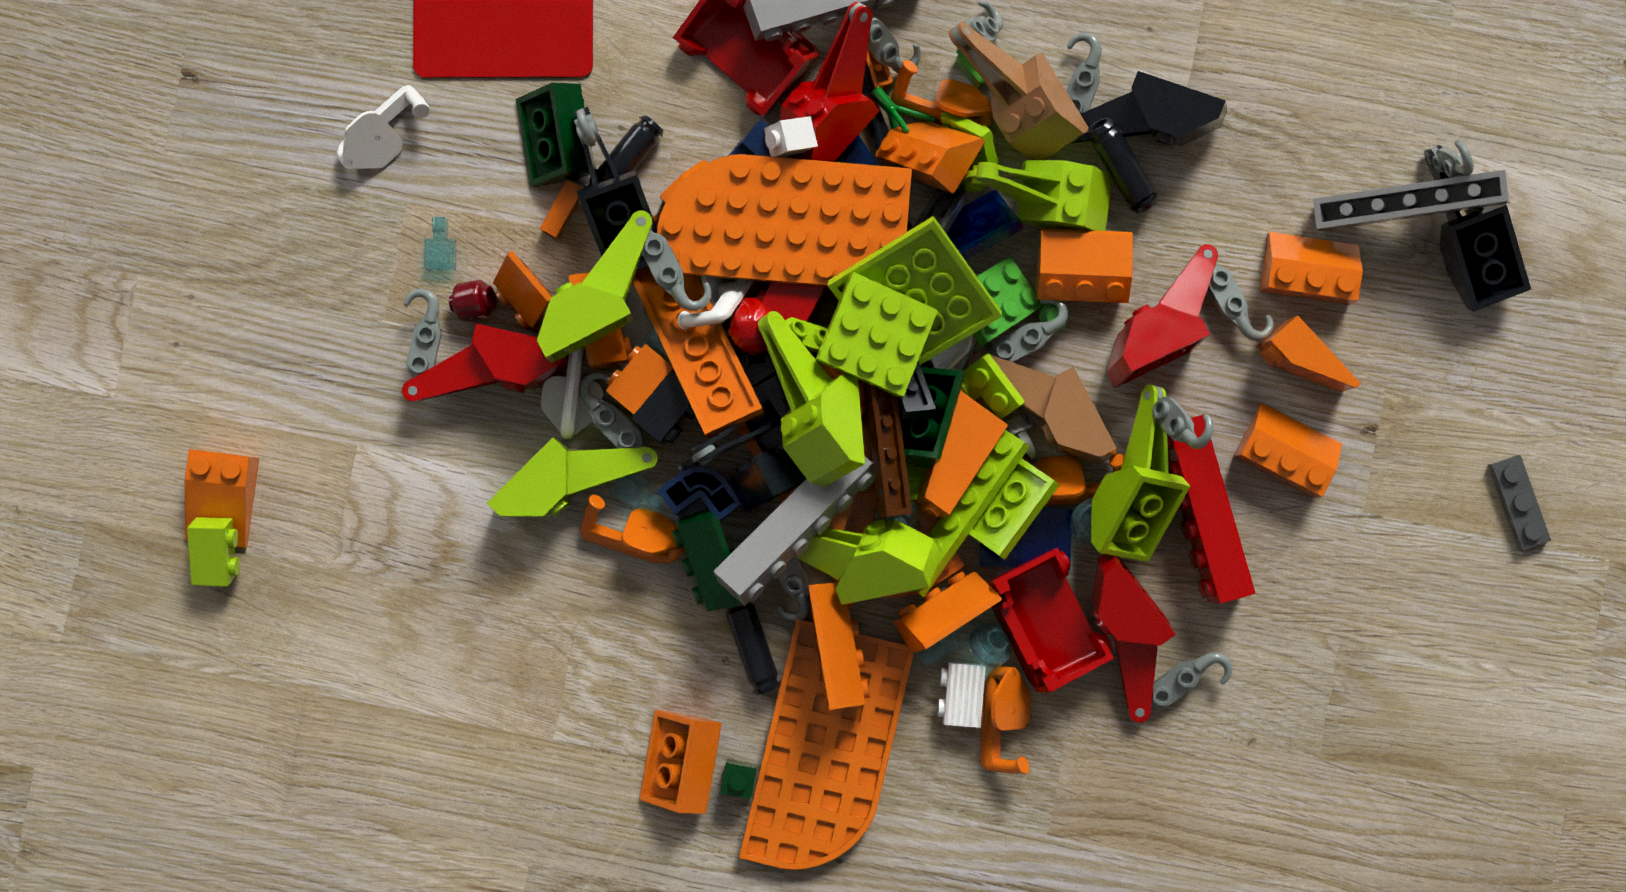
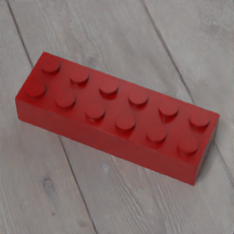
(1209, 522)

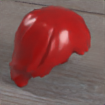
(744, 326)

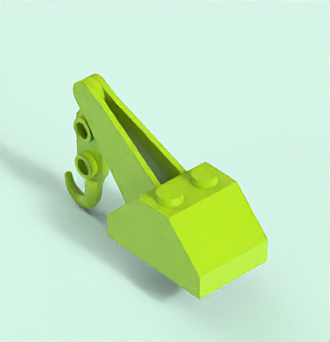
(1049, 192)
(825, 414)

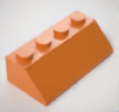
(837, 649)

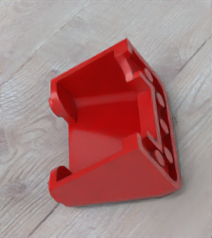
(759, 67)
(1047, 623)

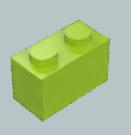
(212, 551)

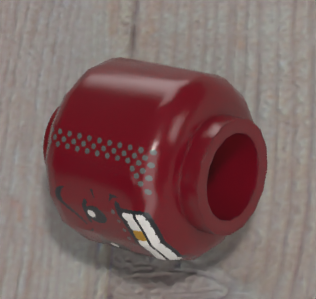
(472, 300)

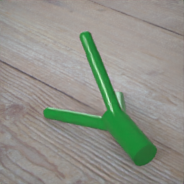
(893, 109)

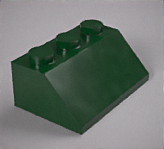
(550, 134)
(926, 436)
(704, 551)

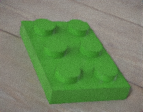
(1012, 295)

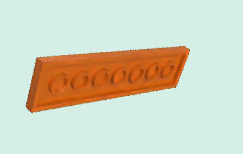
(699, 357)

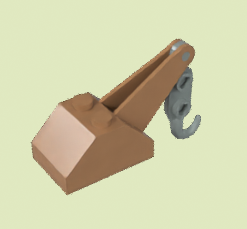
(1025, 97)
(1057, 401)

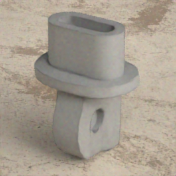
(1023, 430)

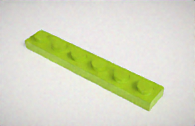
(994, 472)

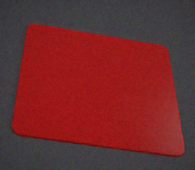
(502, 38)

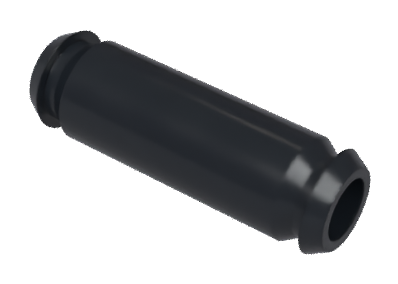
(631, 149)
(1122, 165)
(753, 648)

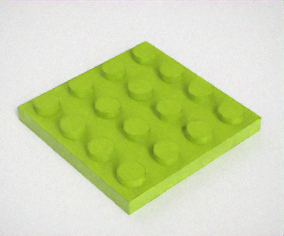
(933, 272)

